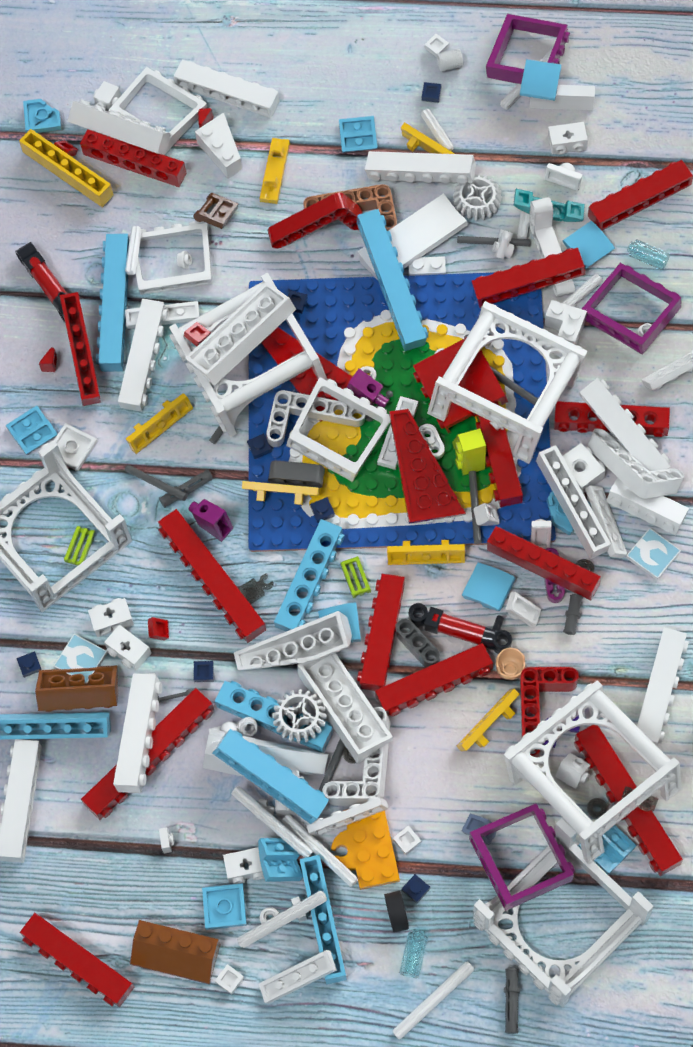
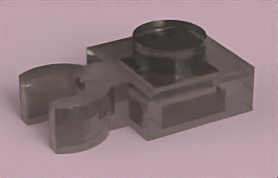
(254, 590)
(649, 804)

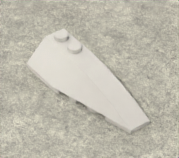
(298, 645)
(295, 758)

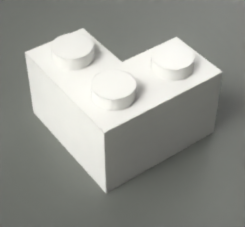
(567, 320)

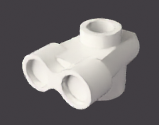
(503, 247)

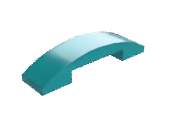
(563, 212)

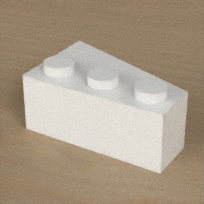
(219, 145)

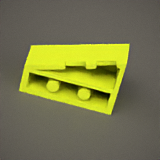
(470, 451)

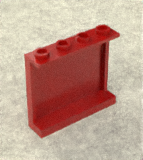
(478, 380)

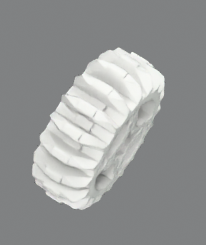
(475, 202)
(285, 709)

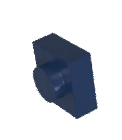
(431, 92)
(298, 299)
(259, 446)
(322, 509)
(29, 664)
(203, 671)
(416, 888)

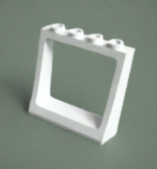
(168, 86)
(182, 281)
(321, 453)

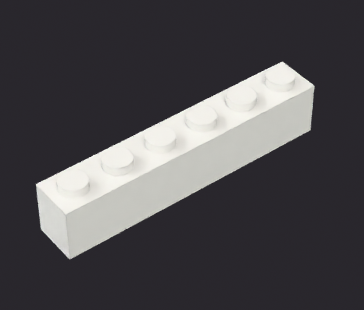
(227, 88)
(119, 127)
(420, 167)
(142, 355)
(622, 426)
(573, 502)
(660, 685)
(137, 733)
(19, 799)

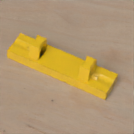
(419, 139)
(274, 170)
(159, 423)
(299, 491)
(426, 554)
(475, 735)

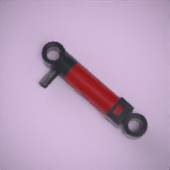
(41, 273)
(437, 621)

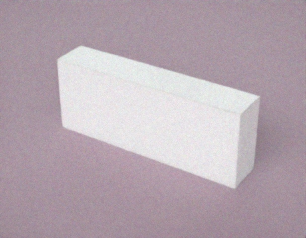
(568, 98)

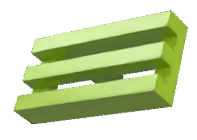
(78, 530)
(360, 591)

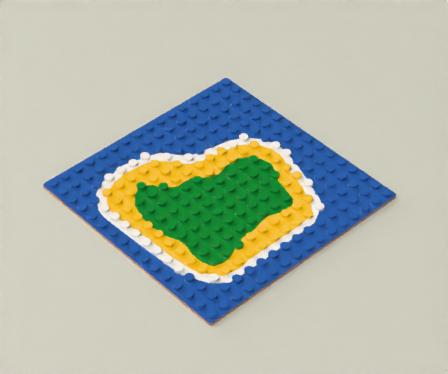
(354, 329)

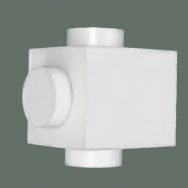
(106, 95)
(573, 771)

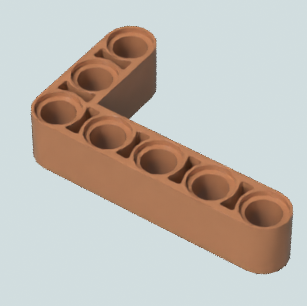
(373, 201)

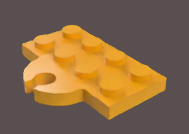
(368, 851)

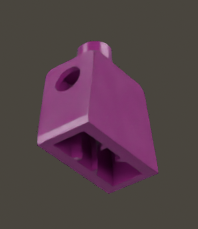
(365, 386)
(211, 519)

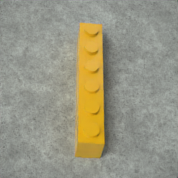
(66, 168)

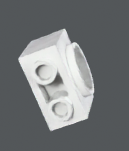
(583, 458)

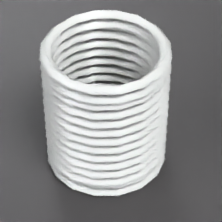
(450, 60)

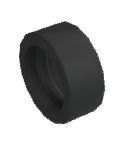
(396, 911)

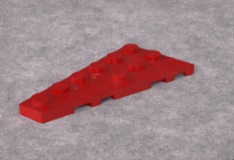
(284, 346)
(422, 479)

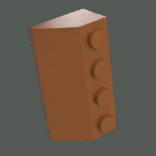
(66, 692)
(174, 952)

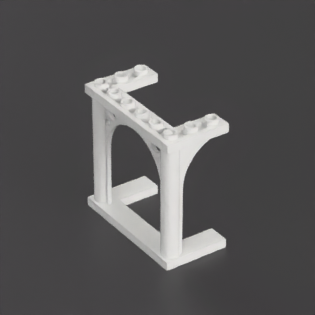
(484, 333)
(228, 406)
(113, 530)
(596, 705)
(560, 988)

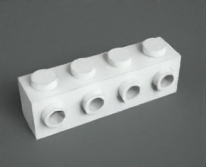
(656, 510)

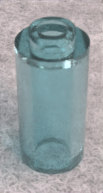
(648, 254)
(413, 954)

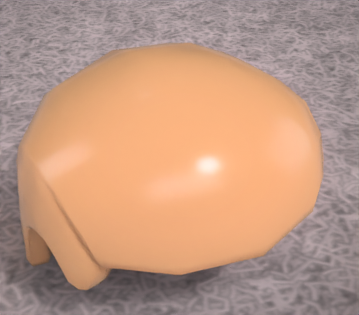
(510, 663)

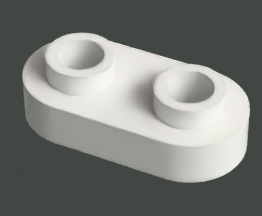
(434, 440)

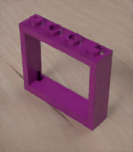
(511, 22)
(620, 332)
(492, 872)

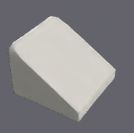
(486, 515)

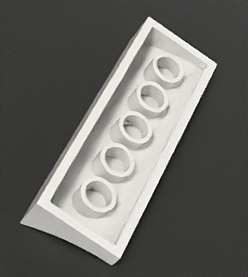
(421, 232)
(241, 333)
(345, 706)

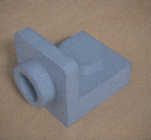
(474, 822)

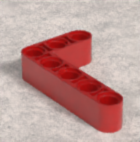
(314, 217)
(539, 684)

